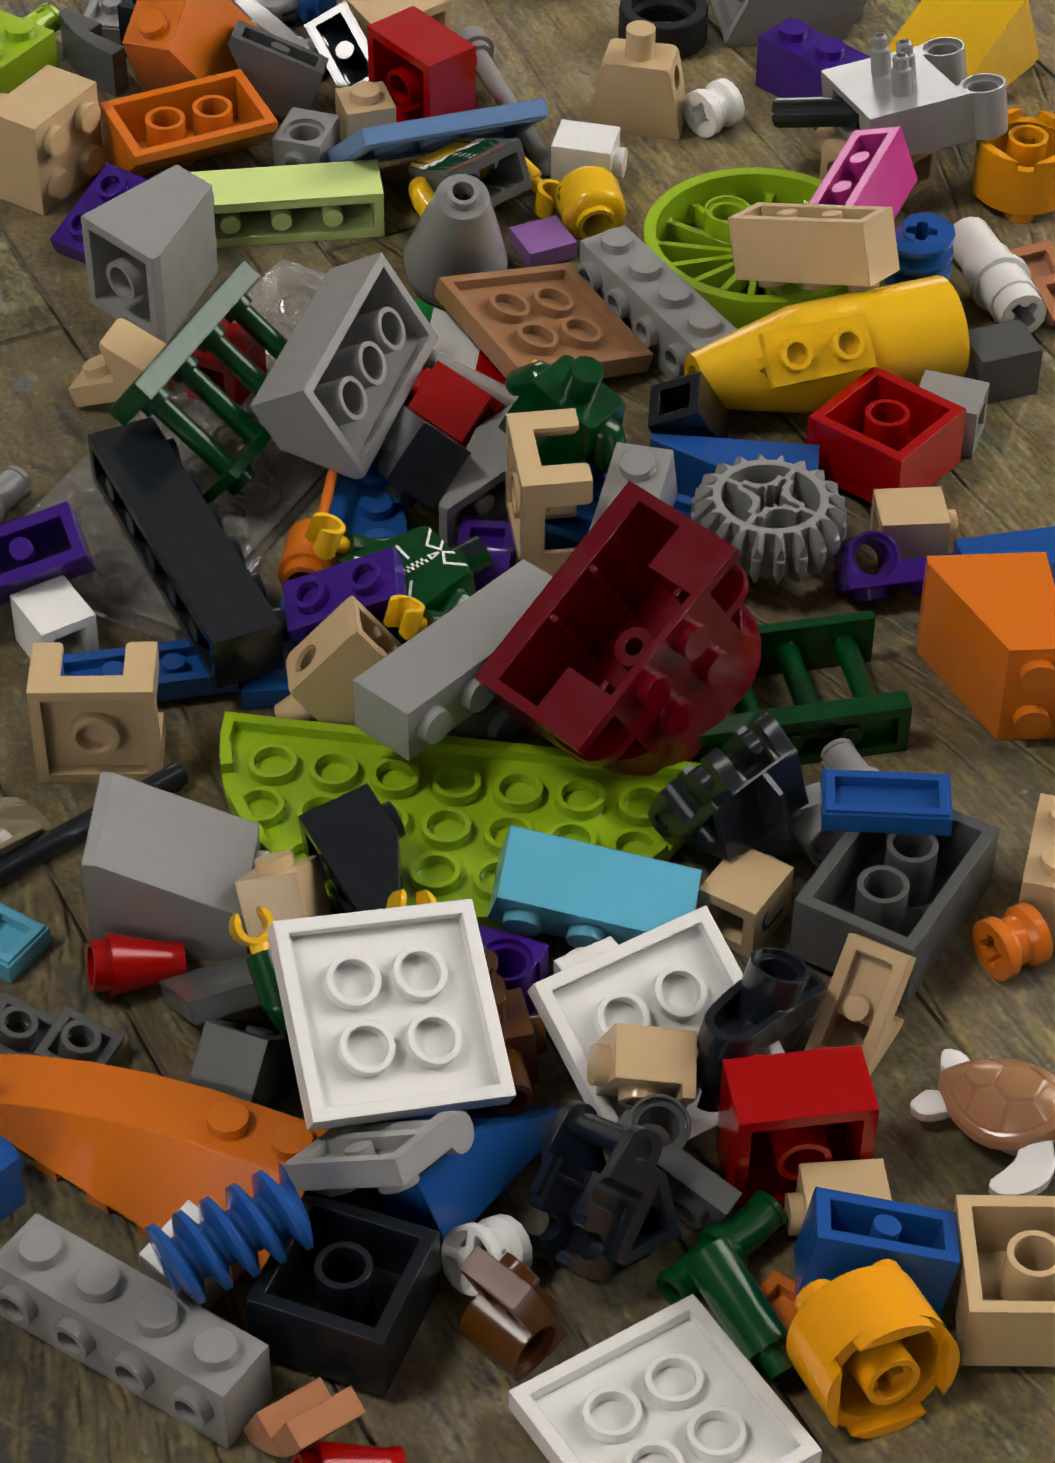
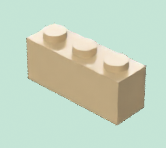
(814, 245)

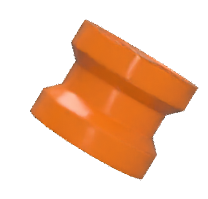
(1012, 941)

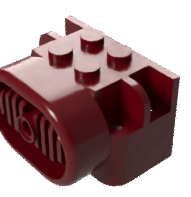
(632, 641)

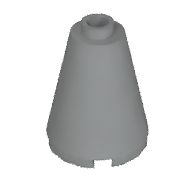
(454, 236)

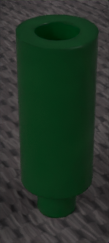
(741, 1307)

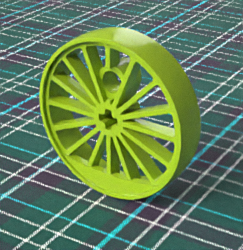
(705, 254)

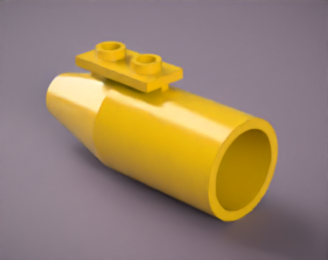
(821, 346)

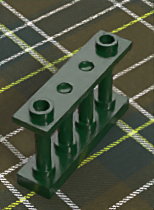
(179, 365)
(790, 648)

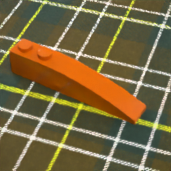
(141, 1137)

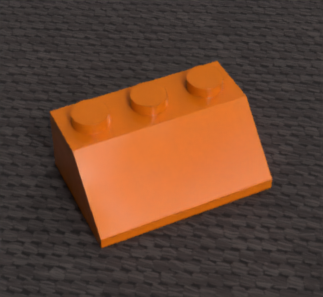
(185, 123)

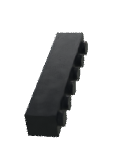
(188, 553)

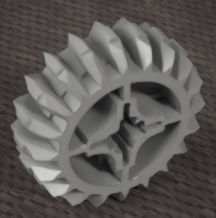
(774, 515)

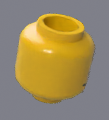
(590, 201)

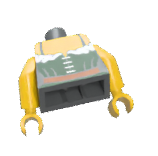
(493, 161)

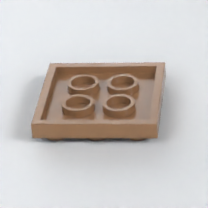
(540, 317)

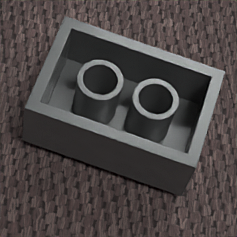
(895, 891)

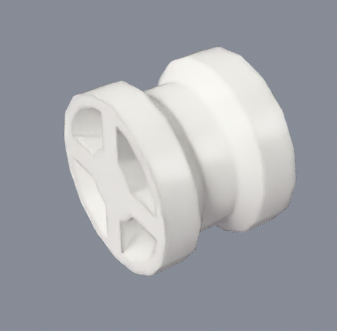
(713, 107)
(494, 1235)

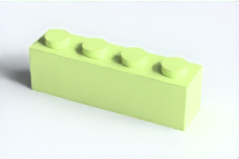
(297, 203)

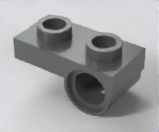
(696, 1191)

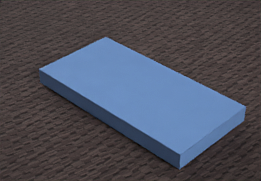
(432, 133)

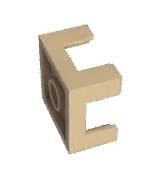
(538, 490)
(95, 721)

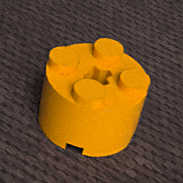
(1018, 168)
(870, 1349)

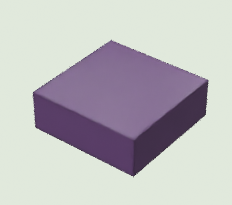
(543, 242)

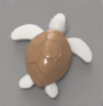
(1001, 1107)

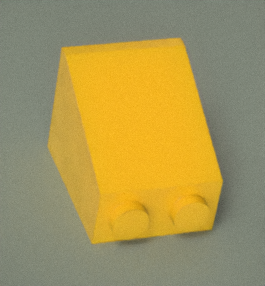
(995, 33)

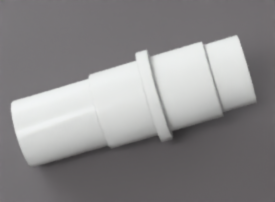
(996, 277)

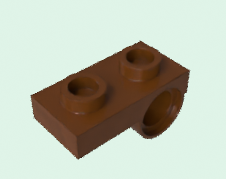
(509, 1314)

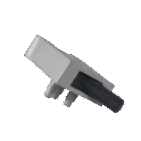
(911, 88)

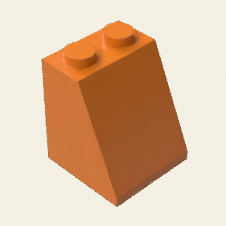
(180, 40)
(993, 638)

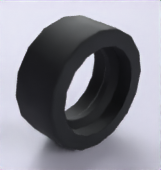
(685, 31)

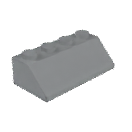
(346, 368)

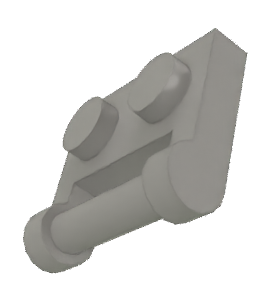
(378, 1154)

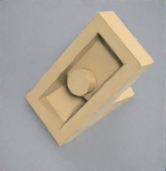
(124, 356)
(863, 999)

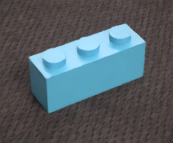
(585, 889)

